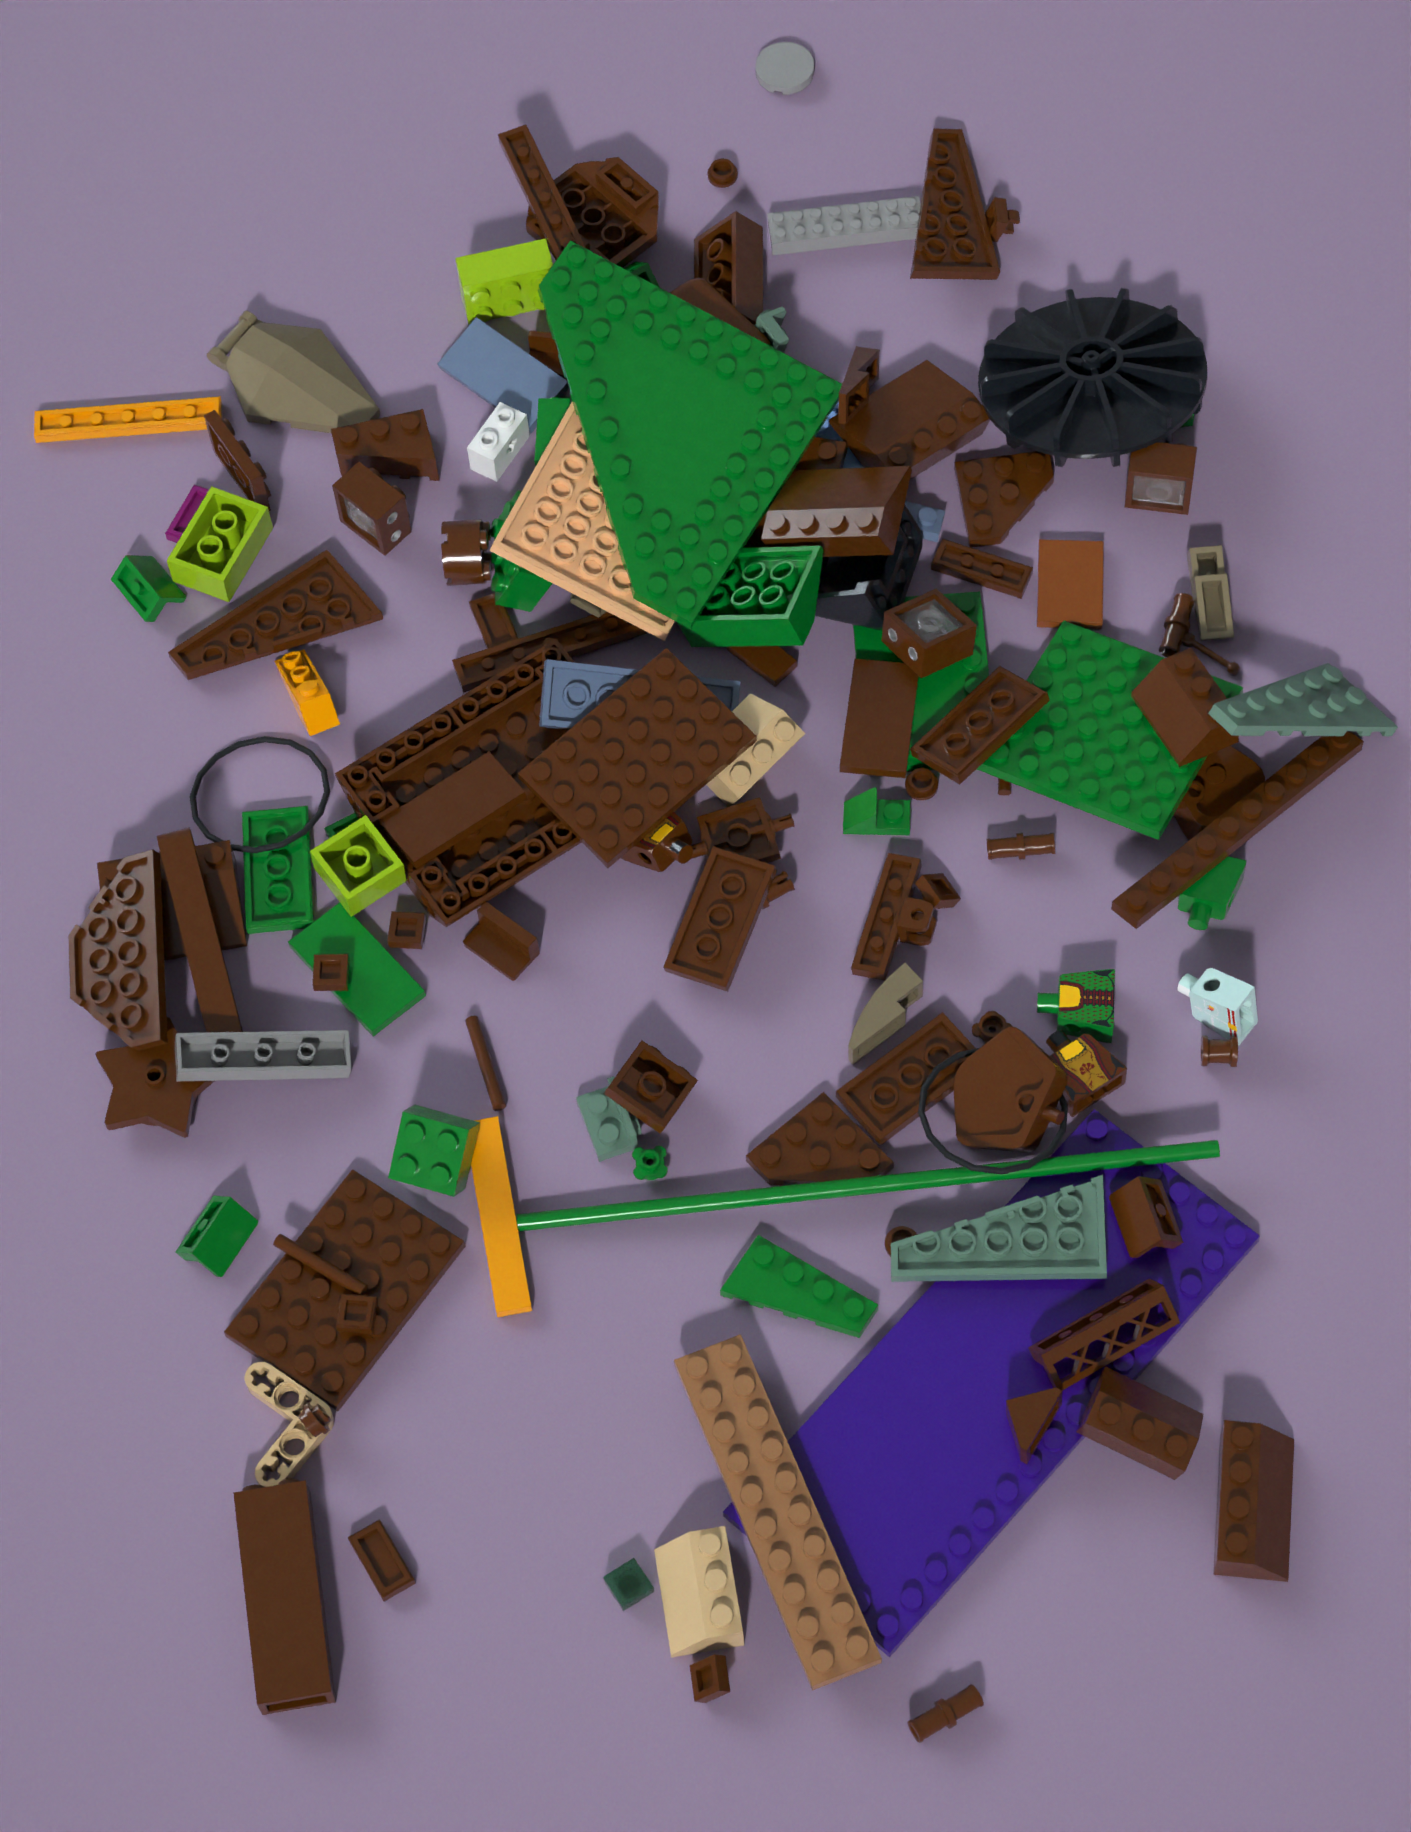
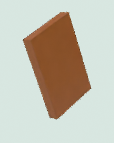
(1070, 583)

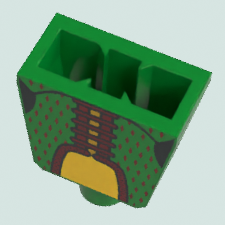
(1083, 1004)

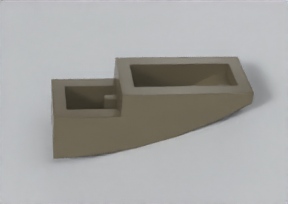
(1210, 592)
(885, 1012)

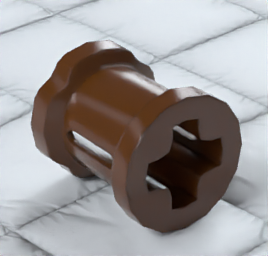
(1219, 1051)

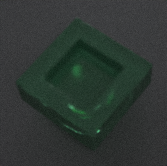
(628, 1584)

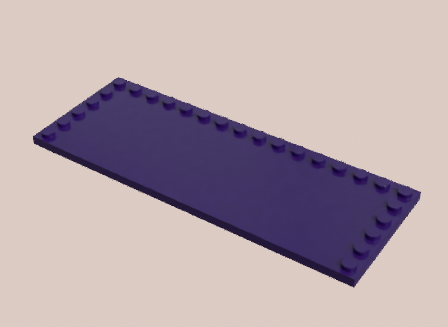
(917, 1439)

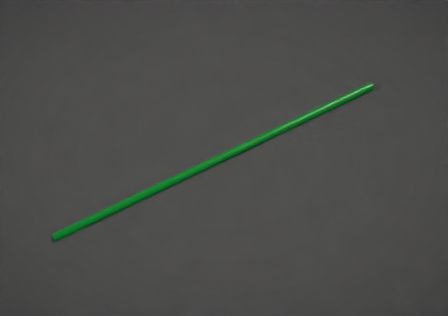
(863, 1186)

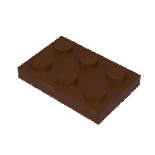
(236, 460)

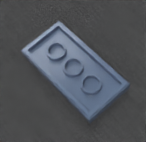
(501, 371)

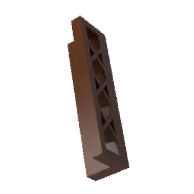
(1100, 1322)

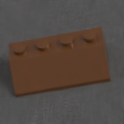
(732, 262)
(1254, 1502)

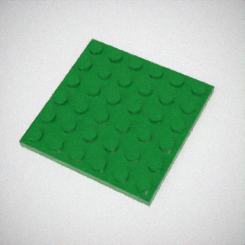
(1092, 738)

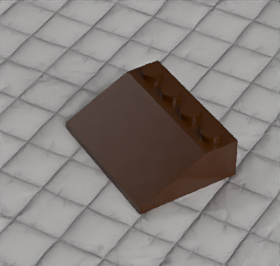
(914, 421)
(839, 510)
(223, 891)

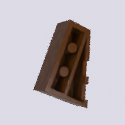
(389, 445)

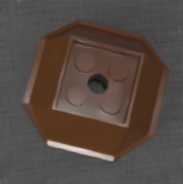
(609, 207)

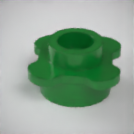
(646, 1171)

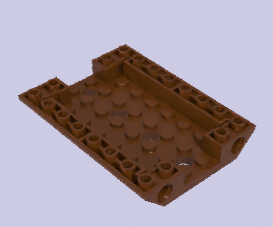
(491, 718)

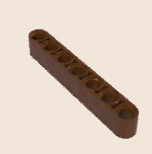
(199, 931)

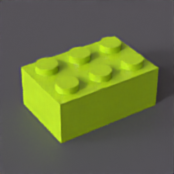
(503, 280)
(220, 544)

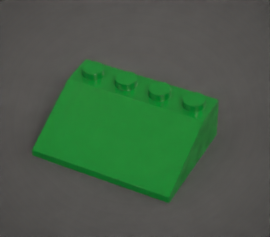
(762, 600)

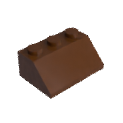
(1177, 706)
(1141, 1424)

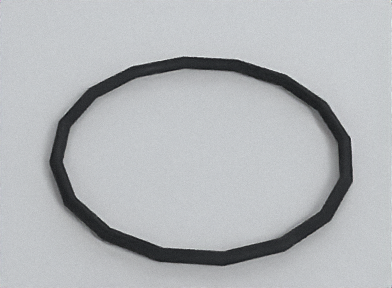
(304, 831)
(979, 1168)

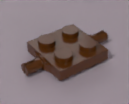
(742, 830)

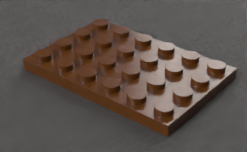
(637, 757)
(297, 1308)

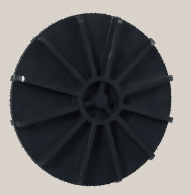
(1092, 377)

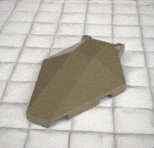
(291, 376)

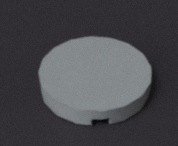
(784, 68)

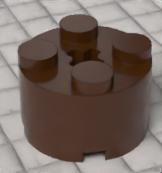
(466, 553)

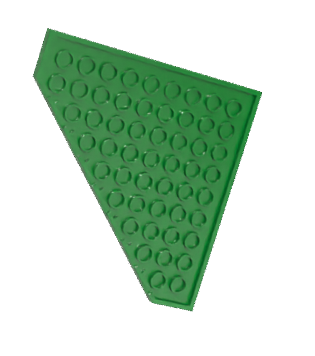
(680, 421)

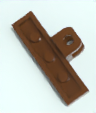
(893, 918)

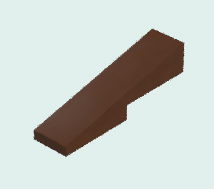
(860, 376)

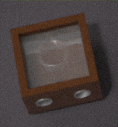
(1161, 478)
(372, 507)
(928, 633)

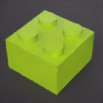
(358, 865)

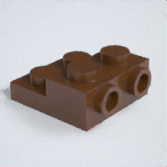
(651, 1086)

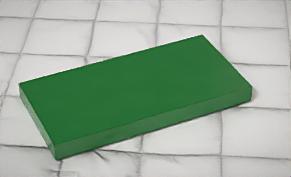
(279, 879)
(377, 983)

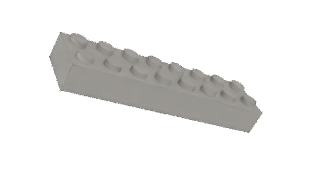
(843, 225)
(262, 1055)

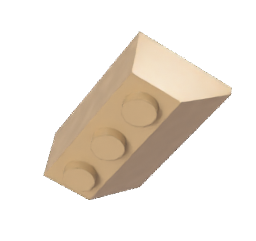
(775, 736)
(699, 1592)

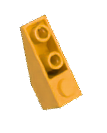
(307, 692)

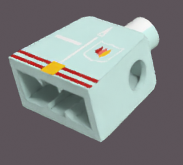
(1221, 1003)

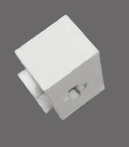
(498, 441)

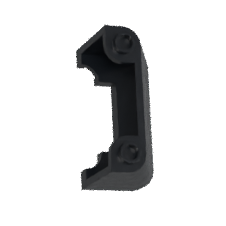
(864, 587)

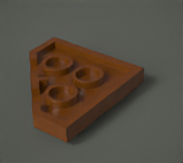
(1000, 493)
(818, 1147)

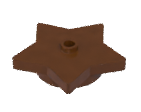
(147, 1087)

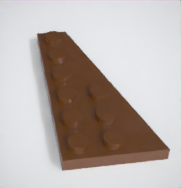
(952, 224)
(295, 610)

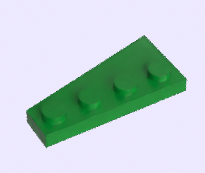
(787, 1284)

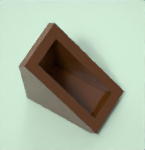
(1031, 1417)

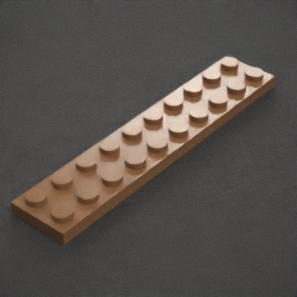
(777, 1513)

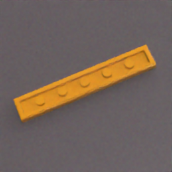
(124, 419)
(499, 1221)

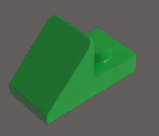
(875, 816)

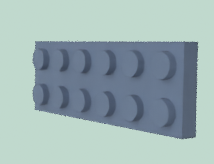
(575, 689)

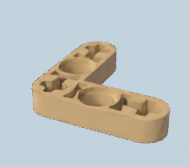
(295, 1429)

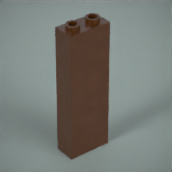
(284, 1597)

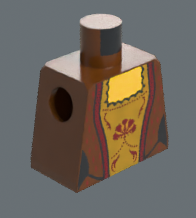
(663, 846)
(1089, 1069)

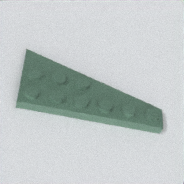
(1309, 702)
(1021, 1241)

